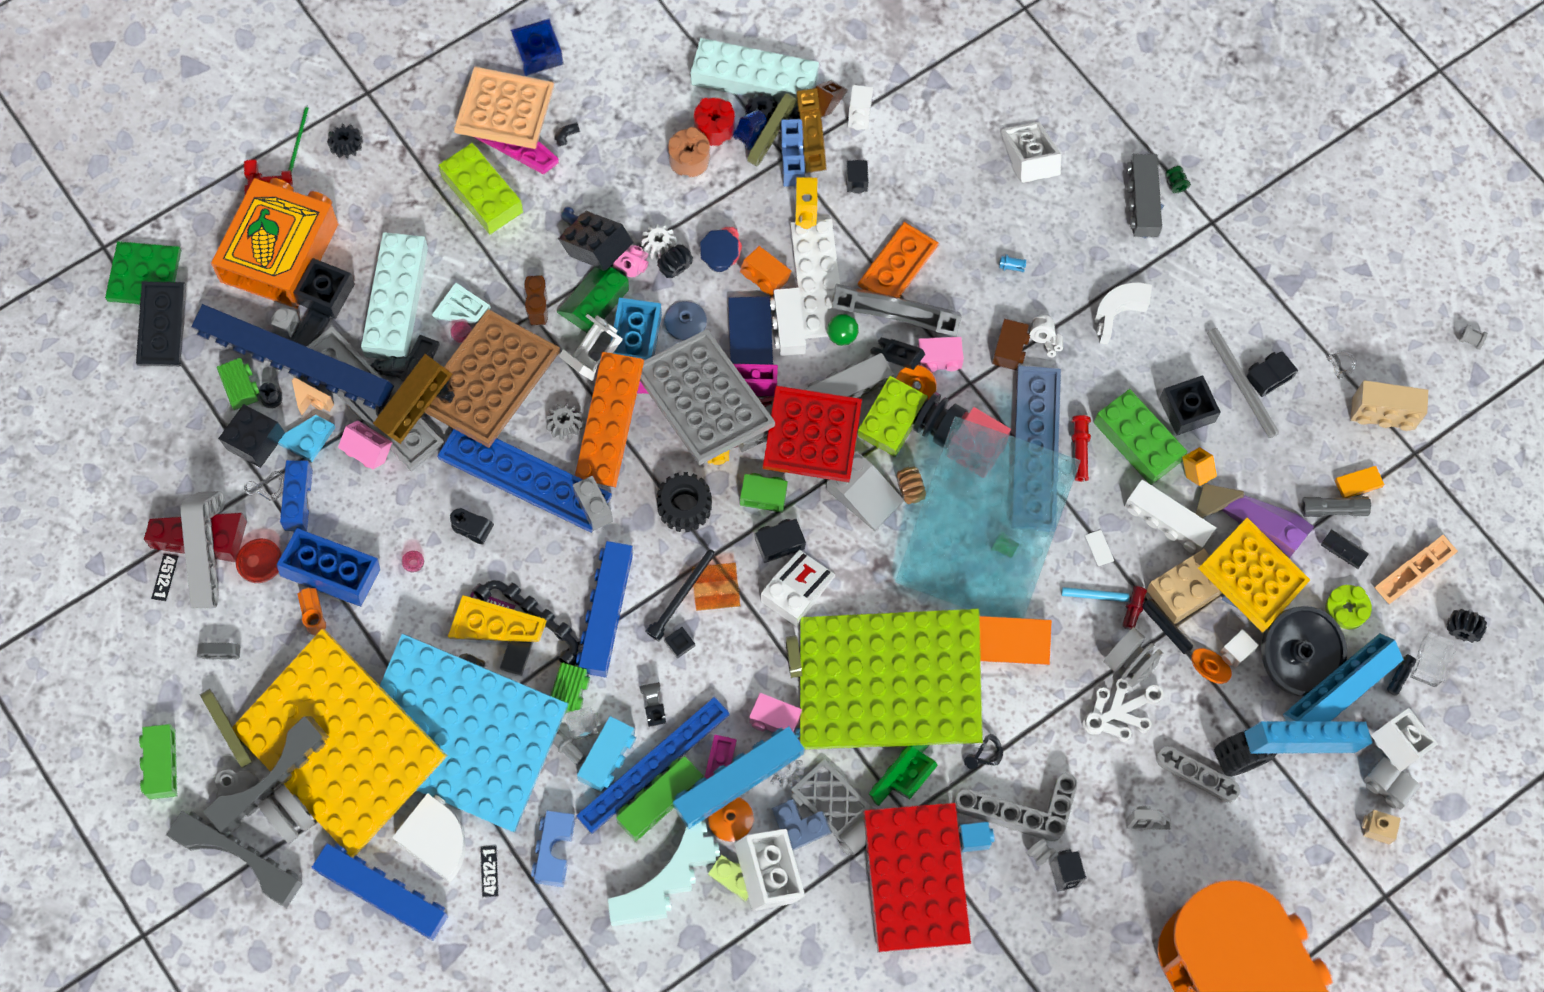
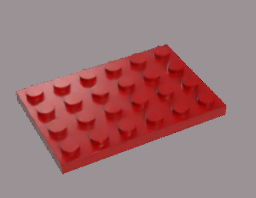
(916, 877)

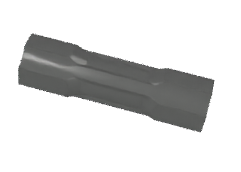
(1336, 506)

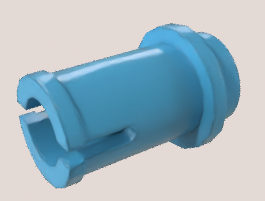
(1012, 263)

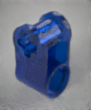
(750, 128)

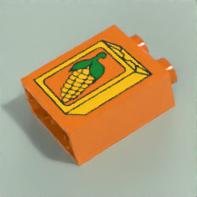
(274, 240)

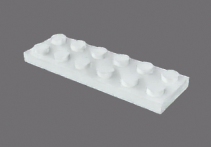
(816, 275)

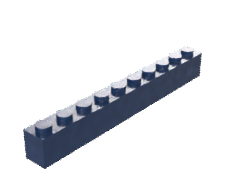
(292, 356)

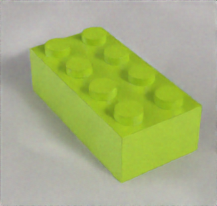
(480, 188)

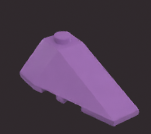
(1281, 526)

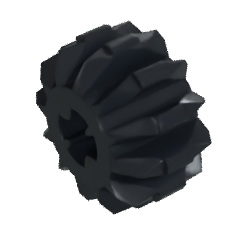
(764, 104)
(345, 141)
(675, 261)
(1466, 625)

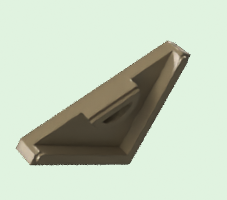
(1215, 499)

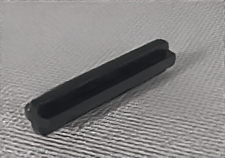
(1167, 626)

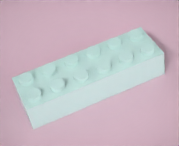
(751, 71)
(394, 296)

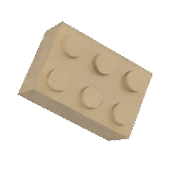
(1389, 405)
(1183, 588)

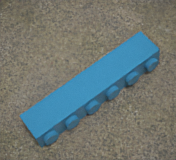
(1347, 681)
(1308, 737)
(738, 777)

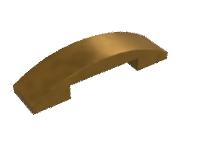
(812, 130)

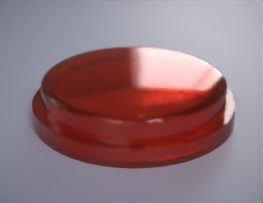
(258, 560)

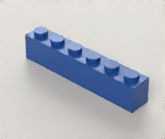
(606, 608)
(379, 891)

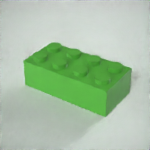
(1140, 437)

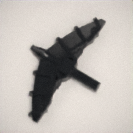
(403, 367)

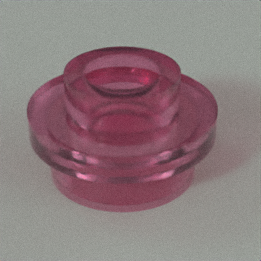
(410, 556)

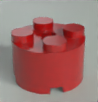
(715, 120)

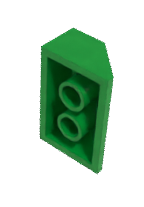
(594, 296)

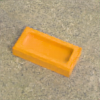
(1359, 482)

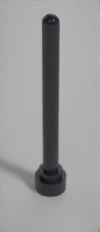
(657, 628)

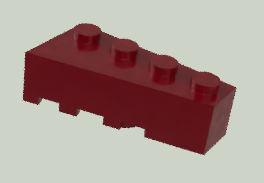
(226, 533)

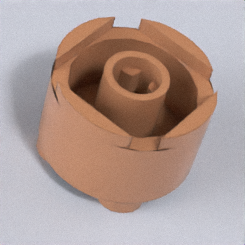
(689, 152)

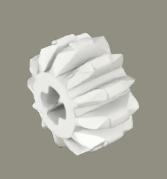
(664, 238)

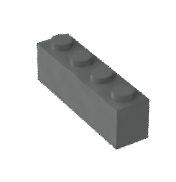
(1145, 195)

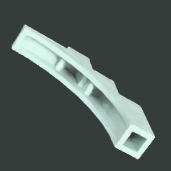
(649, 900)

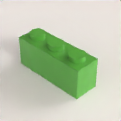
(158, 761)

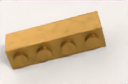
(412, 398)

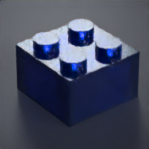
(537, 47)

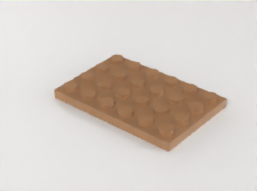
(492, 377)

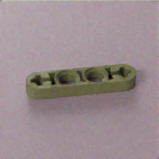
(771, 129)
(225, 728)

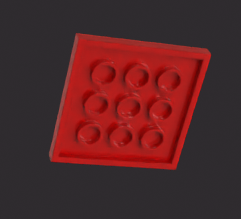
(812, 434)

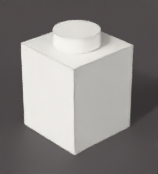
(1238, 649)

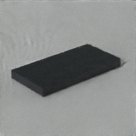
(161, 324)

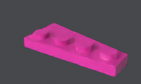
(538, 159)

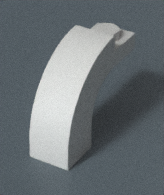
(1122, 298)

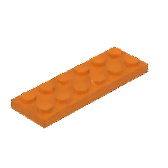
(609, 418)

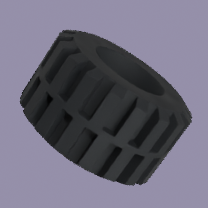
(684, 518)
(1235, 755)

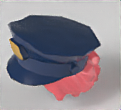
(721, 248)

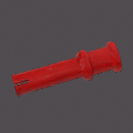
(1081, 438)

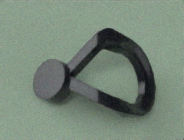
(972, 761)

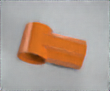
(311, 610)

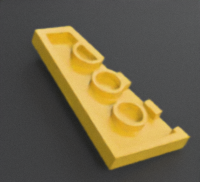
(489, 621)

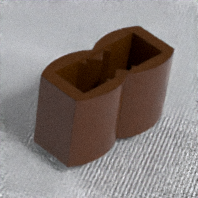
(536, 300)

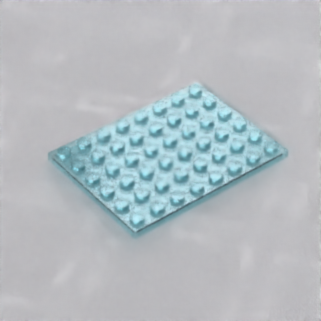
(987, 521)

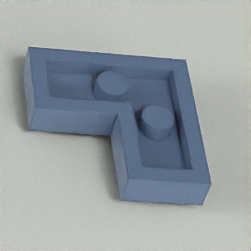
(800, 830)

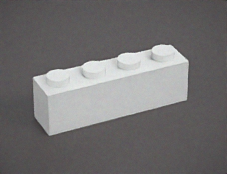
(1169, 517)

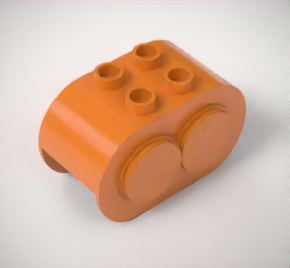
(1238, 941)

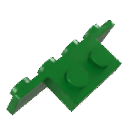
(905, 774)

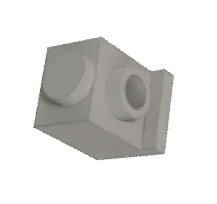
(282, 320)

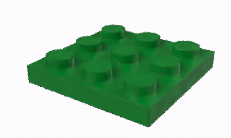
(140, 263)

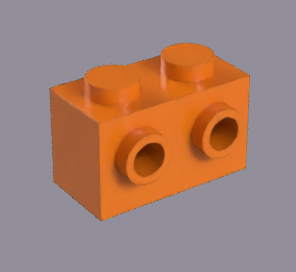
(765, 271)

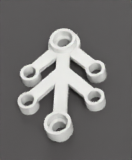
(1120, 711)

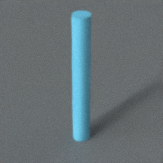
(1095, 594)

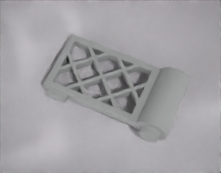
(851, 835)

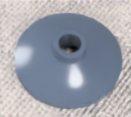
(681, 328)

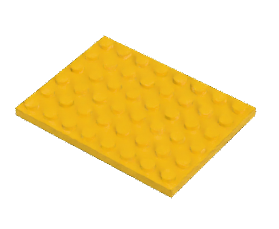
(373, 746)

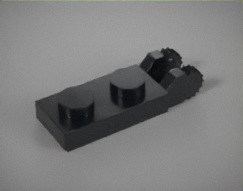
(899, 352)

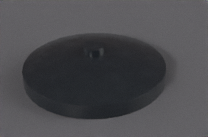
(1302, 649)

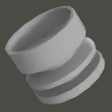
(1133, 657)

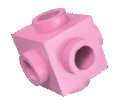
(632, 261)

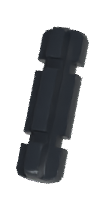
(1401, 675)

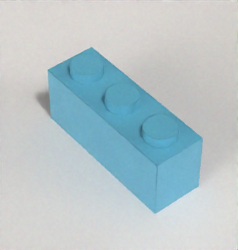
(606, 755)

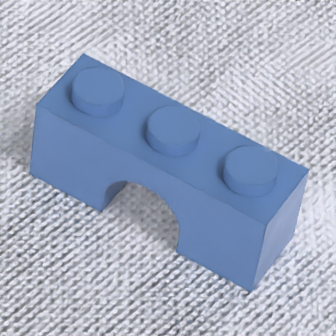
(792, 151)
(555, 828)

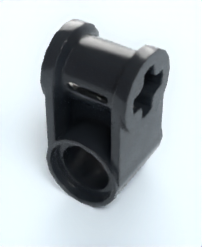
(473, 527)

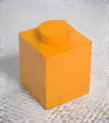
(1199, 466)

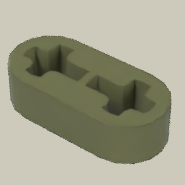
(793, 656)

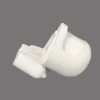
(1043, 331)

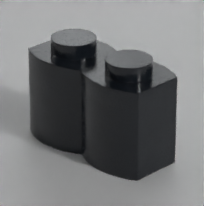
(1271, 373)

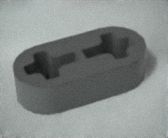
(218, 651)

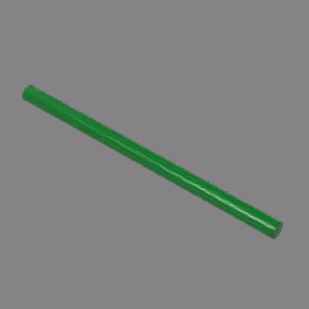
(298, 138)

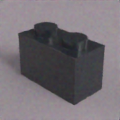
(780, 540)
(1067, 870)

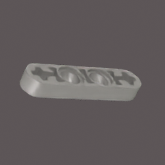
(1199, 770)

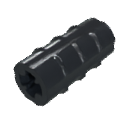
(1344, 549)

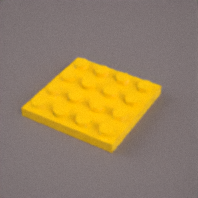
(1254, 574)

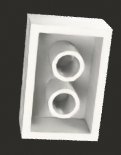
(769, 869)

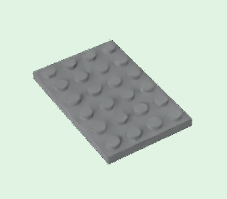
(704, 397)

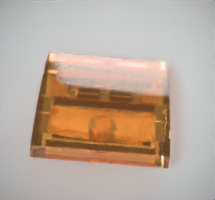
(717, 587)

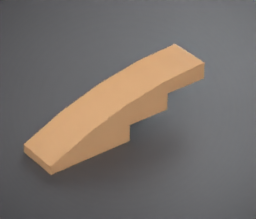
(1416, 569)

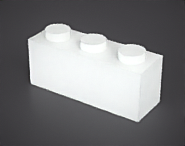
(788, 322)

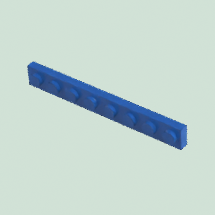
(652, 765)

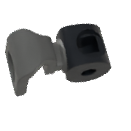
(655, 710)

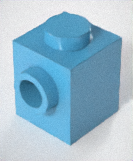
(976, 837)

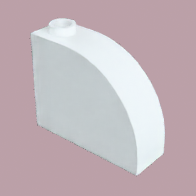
(434, 837)

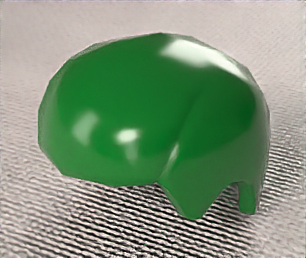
(842, 329)

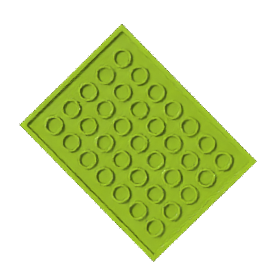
(891, 679)

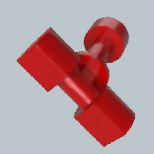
(251, 172)

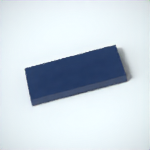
(750, 330)

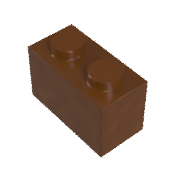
(1010, 344)

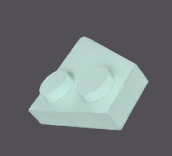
(461, 306)

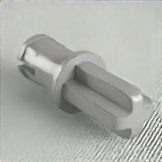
(568, 748)

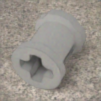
(1473, 337)

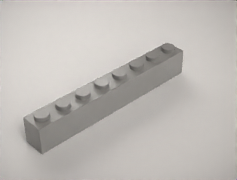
(852, 382)

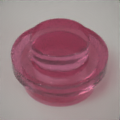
(460, 331)

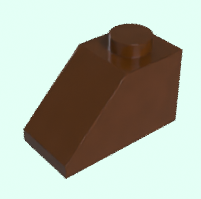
(829, 96)

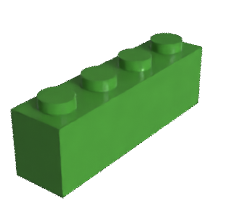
(657, 800)

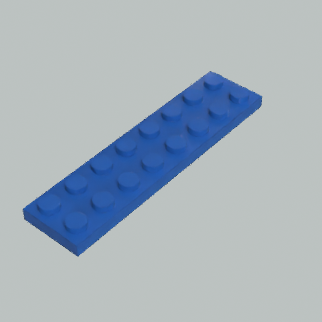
(518, 475)

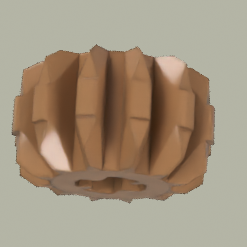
(911, 485)

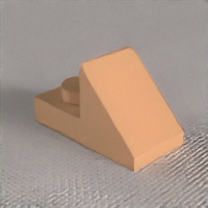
(309, 395)

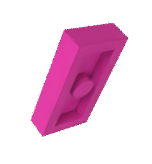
(721, 753)

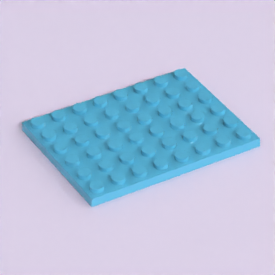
(482, 721)

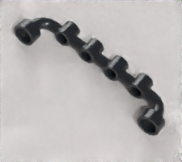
(529, 607)

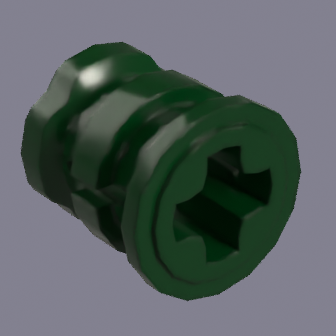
(1177, 179)

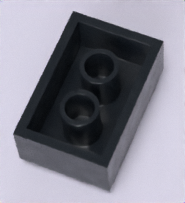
(595, 240)

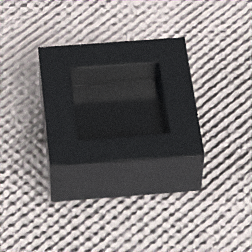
(679, 642)

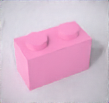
(942, 353)
(365, 444)
(773, 714)

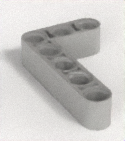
(199, 547)
(1021, 812)

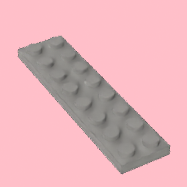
(419, 442)

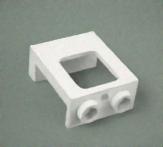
(580, 359)

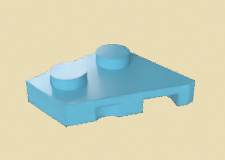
(308, 437)

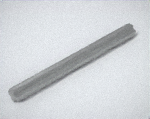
(1243, 383)

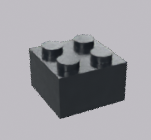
(324, 288)
(1189, 405)
(251, 435)

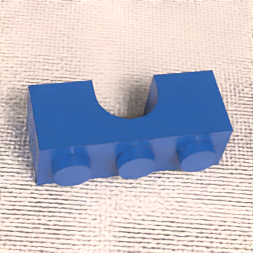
(294, 500)

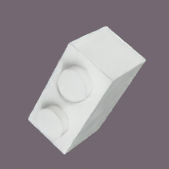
(860, 107)

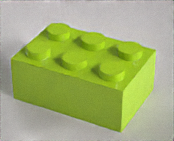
(892, 416)

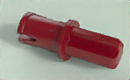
(1134, 607)

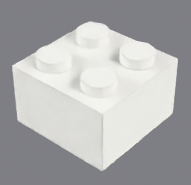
(1404, 740)

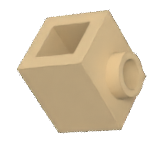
(1381, 826)

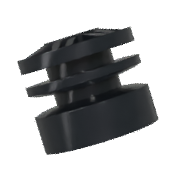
(937, 418)

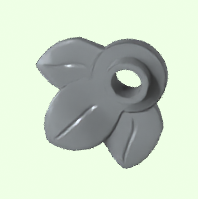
(239, 783)

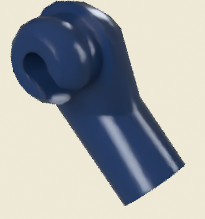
(568, 215)

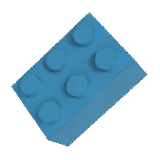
(638, 327)

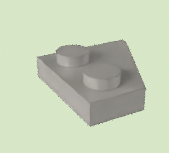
(1146, 818)

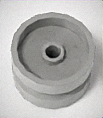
(286, 813)

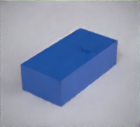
(328, 567)

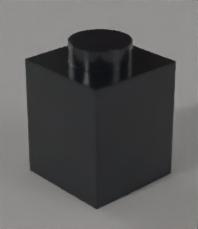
(857, 176)

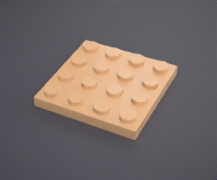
(504, 107)

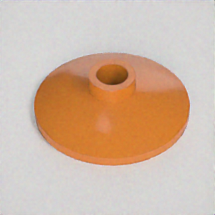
(921, 375)
(1211, 666)
(732, 829)

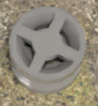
(1041, 852)

